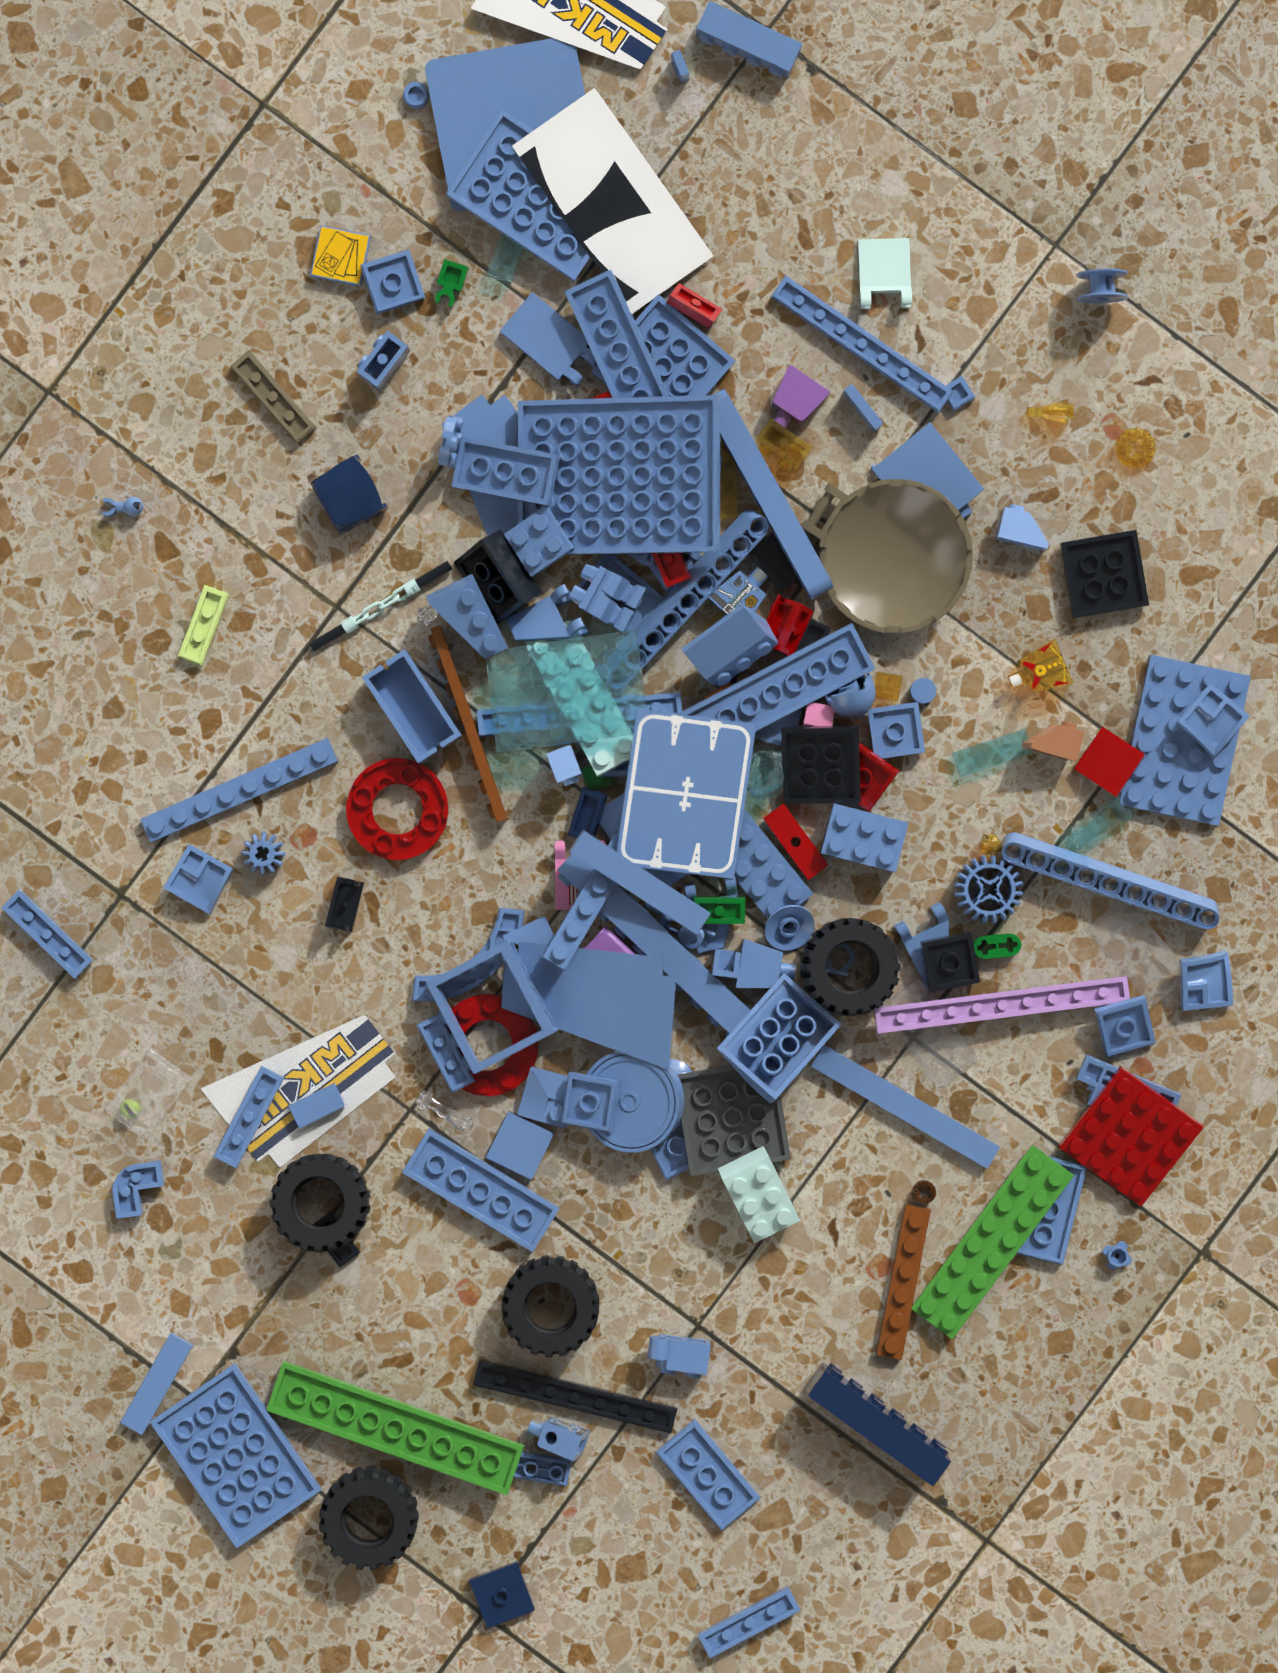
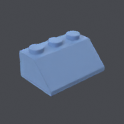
(730, 645)

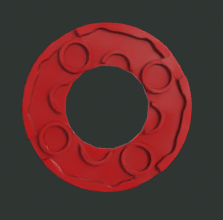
(361, 817)
(518, 1065)

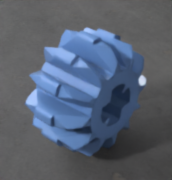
(255, 850)

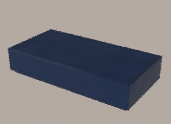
(587, 812)

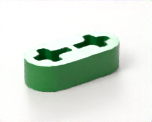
(997, 952)

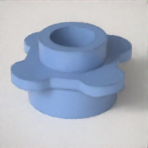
(1123, 1259)

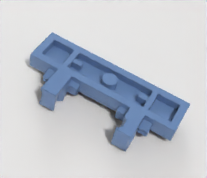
(1098, 1073)

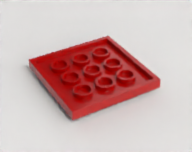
(1131, 1136)

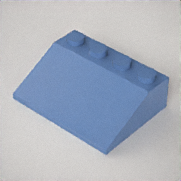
(778, 1038)

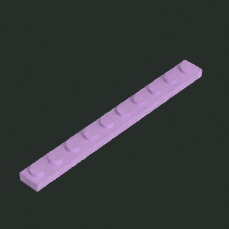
(1001, 1004)

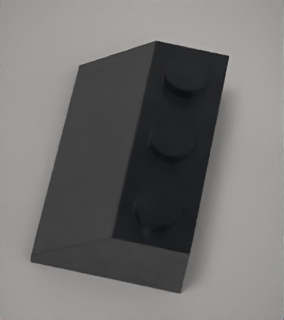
(499, 575)

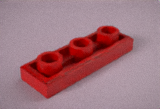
(806, 854)

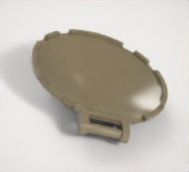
(893, 554)

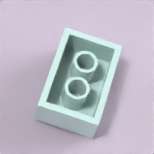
(758, 1194)

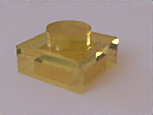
(888, 686)

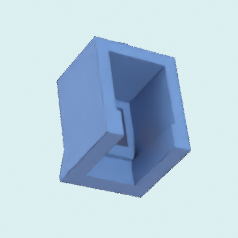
(726, 963)

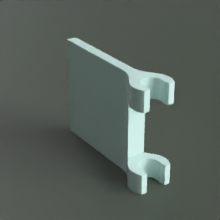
(884, 269)

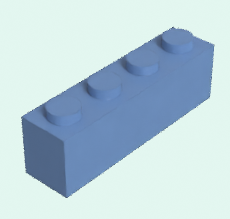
(748, 39)

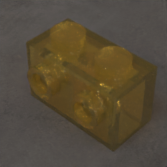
(783, 445)

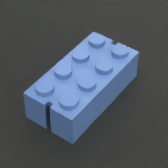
(412, 706)

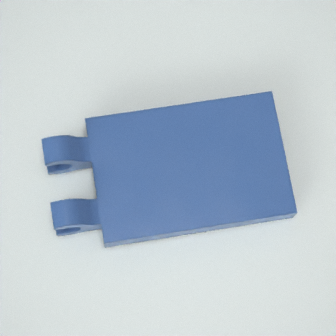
(548, 339)

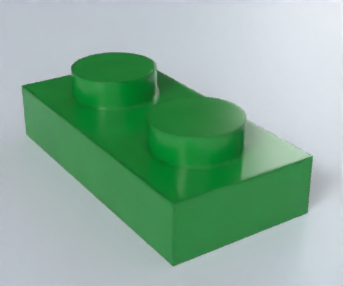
(723, 909)

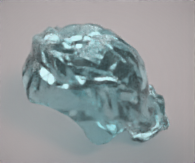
(765, 774)

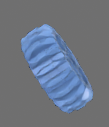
(997, 880)

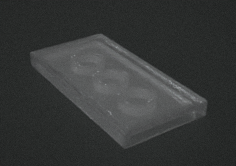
(1136, 951)
(936, 1049)

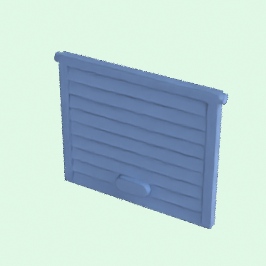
(931, 462)

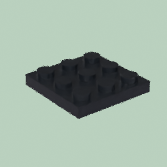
(1104, 574)
(821, 764)

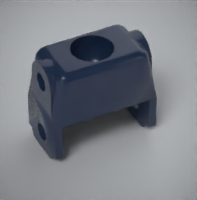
(348, 495)

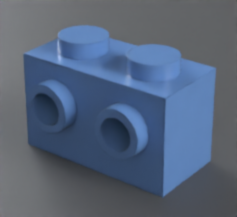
(383, 360)

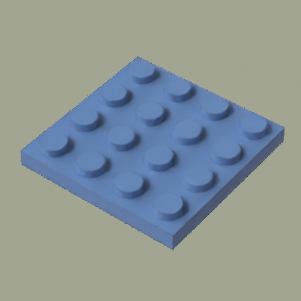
(681, 352)

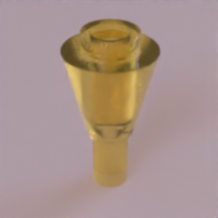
(1058, 411)

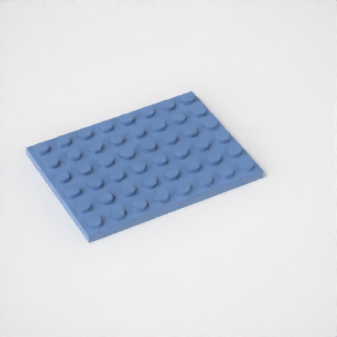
(630, 471)

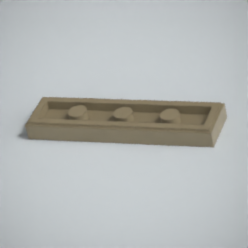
(273, 397)

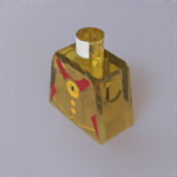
(1042, 669)

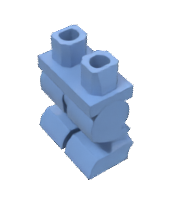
(602, 591)

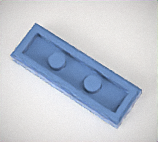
(445, 1053)

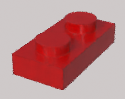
(694, 306)

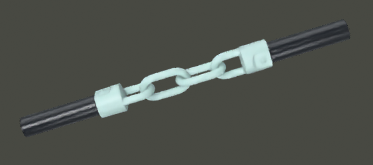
(350, 624)

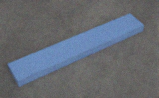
(639, 882)

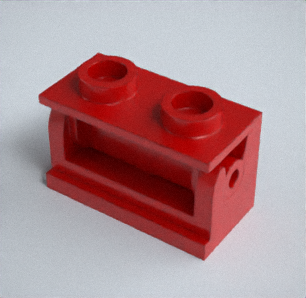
(788, 623)

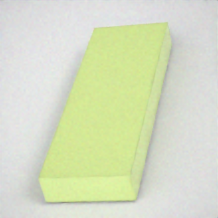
(203, 625)

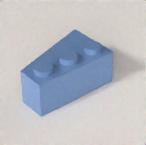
(469, 615)

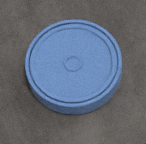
(647, 1102)

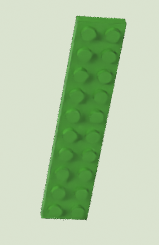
(395, 1427)

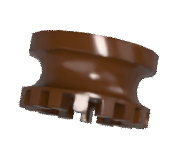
(923, 1183)

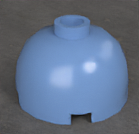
(853, 698)

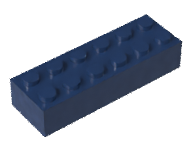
(878, 1424)

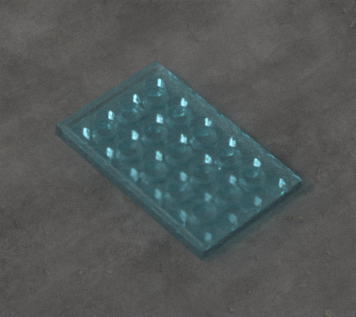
(565, 691)

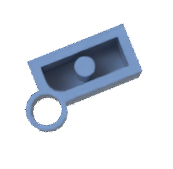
(680, 1354)

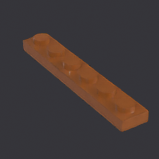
(903, 1281)

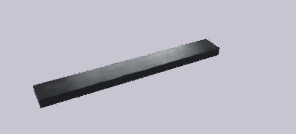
(575, 1396)

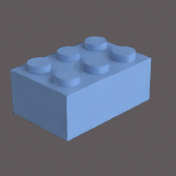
(864, 837)

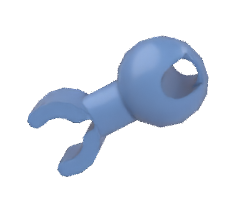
(129, 506)

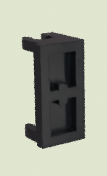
(344, 904)

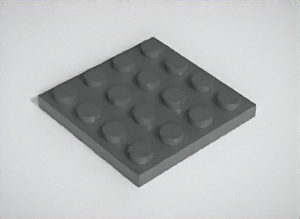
(728, 1120)

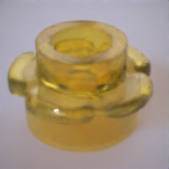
(990, 844)

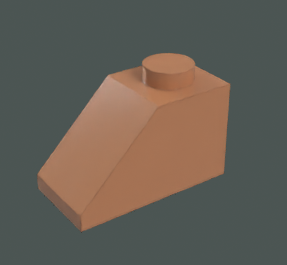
(1057, 741)

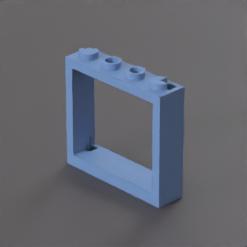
(528, 989)

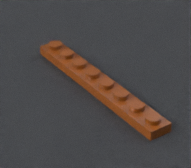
(463, 713)

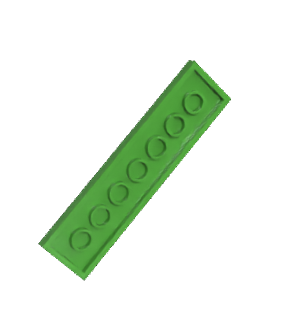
(992, 1241)

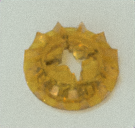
(1123, 448)

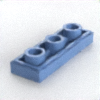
(548, 1468)

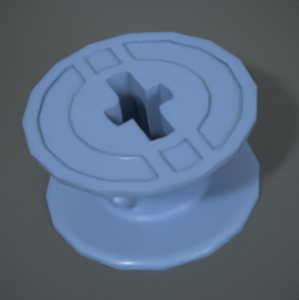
(1102, 286)

